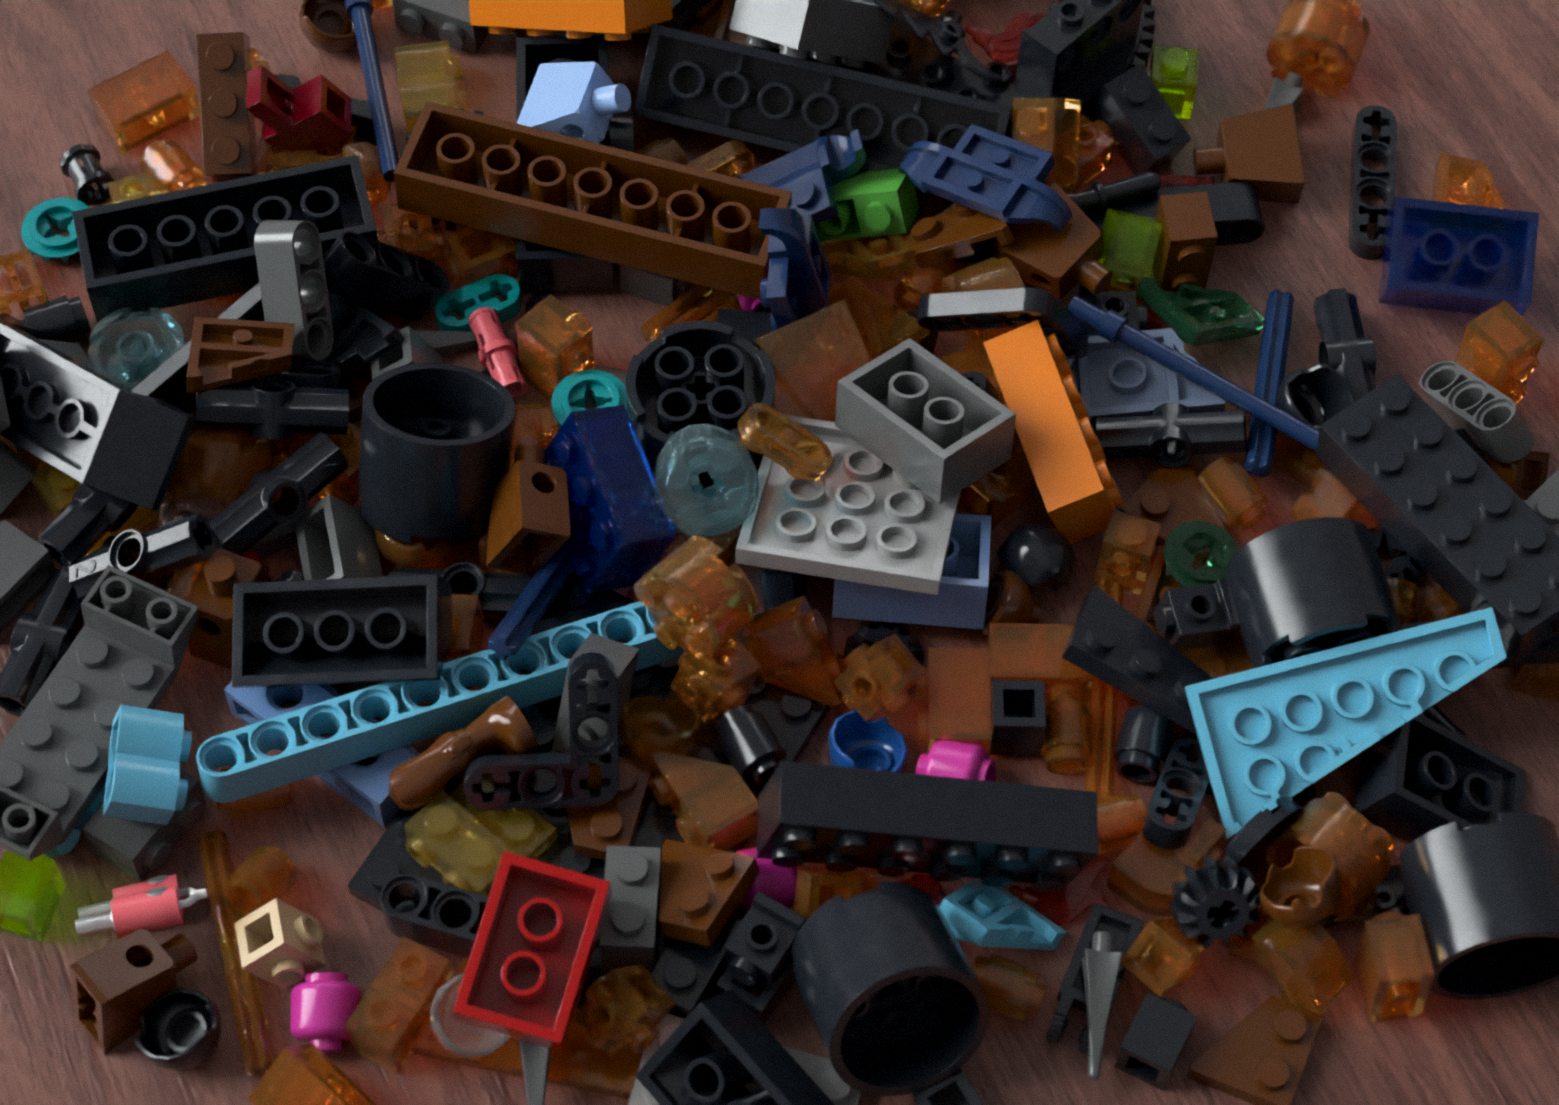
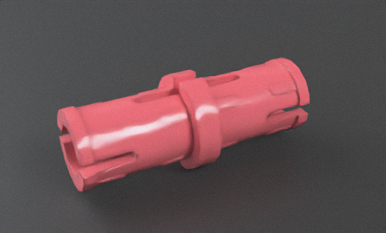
(497, 351)

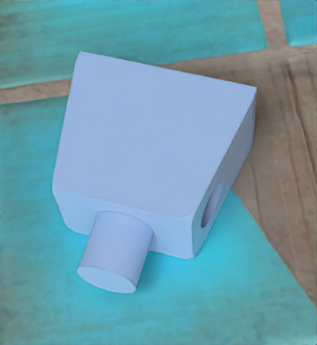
(573, 100)

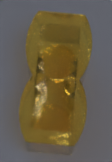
(429, 75)

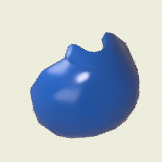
(866, 744)

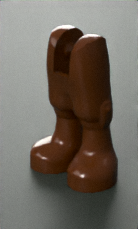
(445, 761)

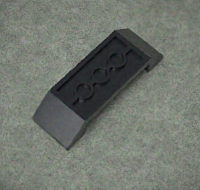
(87, 421)

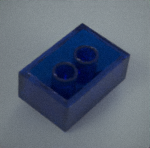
(1457, 256)
(611, 498)

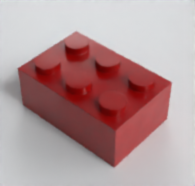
(532, 951)

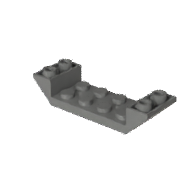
(61, 742)

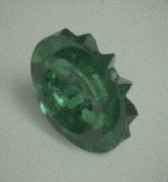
(1189, 540)

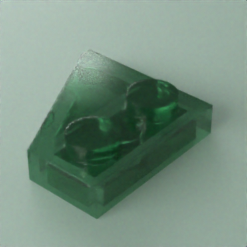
(1202, 314)

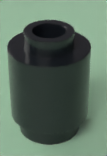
(58, 319)
(750, 744)
(1143, 744)

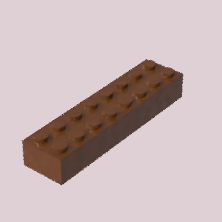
(587, 198)

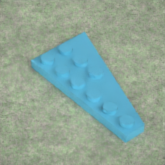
(1303, 717)

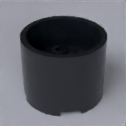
(695, 377)
(433, 451)
(1309, 590)
(1487, 904)
(889, 990)

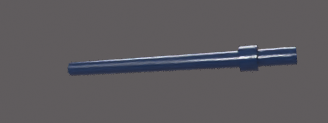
(361, 14)
(1115, 328)

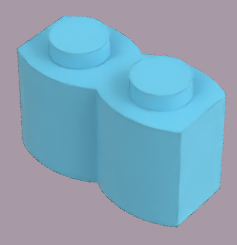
(145, 765)

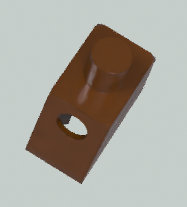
(1259, 151)
(1058, 259)
(528, 514)
(215, 602)
(123, 981)

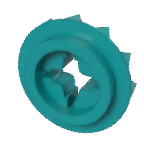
(37, 230)
(573, 390)

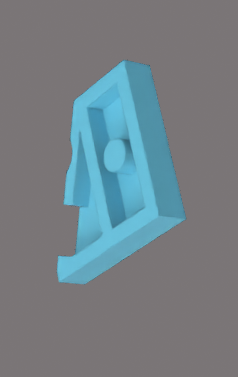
(998, 919)

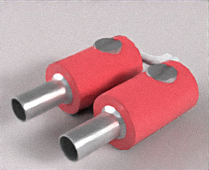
(142, 905)

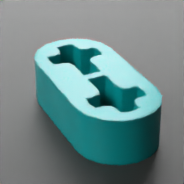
(475, 296)

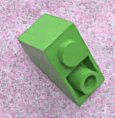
(871, 206)

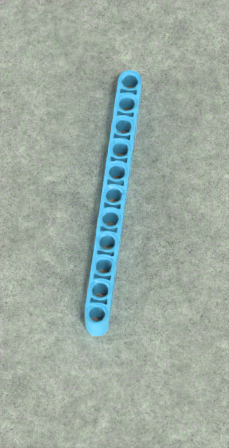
(397, 704)

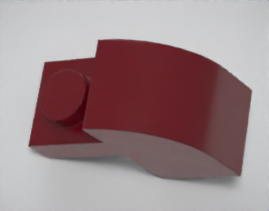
(301, 116)

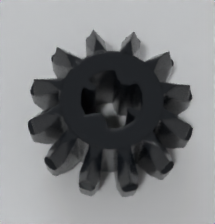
(1216, 902)

